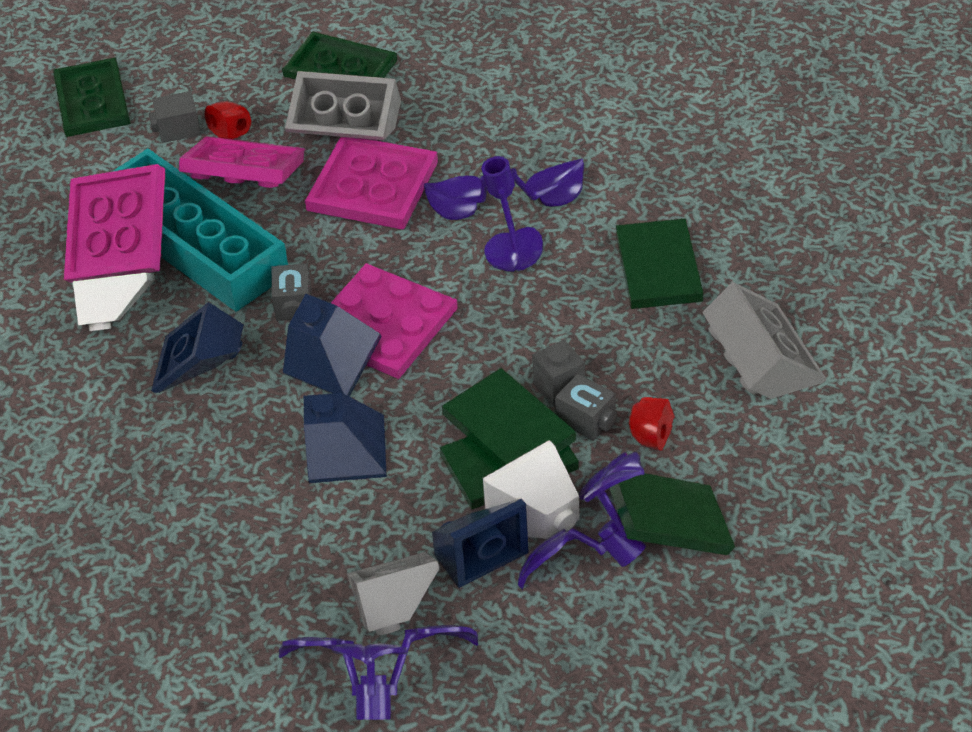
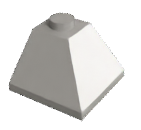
(392, 591)

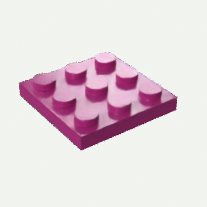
(241, 161)
(372, 182)
(115, 223)
(400, 311)

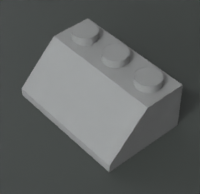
(343, 106)
(761, 343)

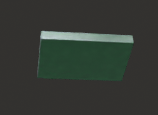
(339, 56)
(91, 97)
(659, 263)
(506, 419)
(471, 464)
(672, 513)

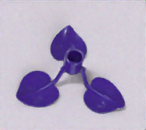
(518, 249)
(612, 534)
(372, 692)

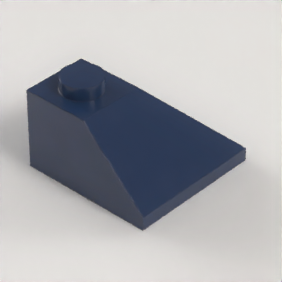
(327, 346)
(197, 347)
(343, 439)
(482, 541)

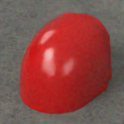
(227, 119)
(651, 422)

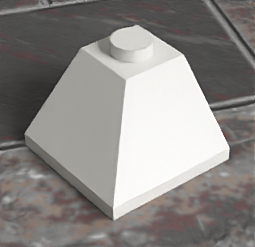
(108, 298)
(542, 484)

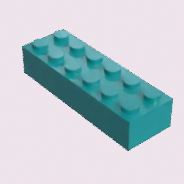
(212, 239)

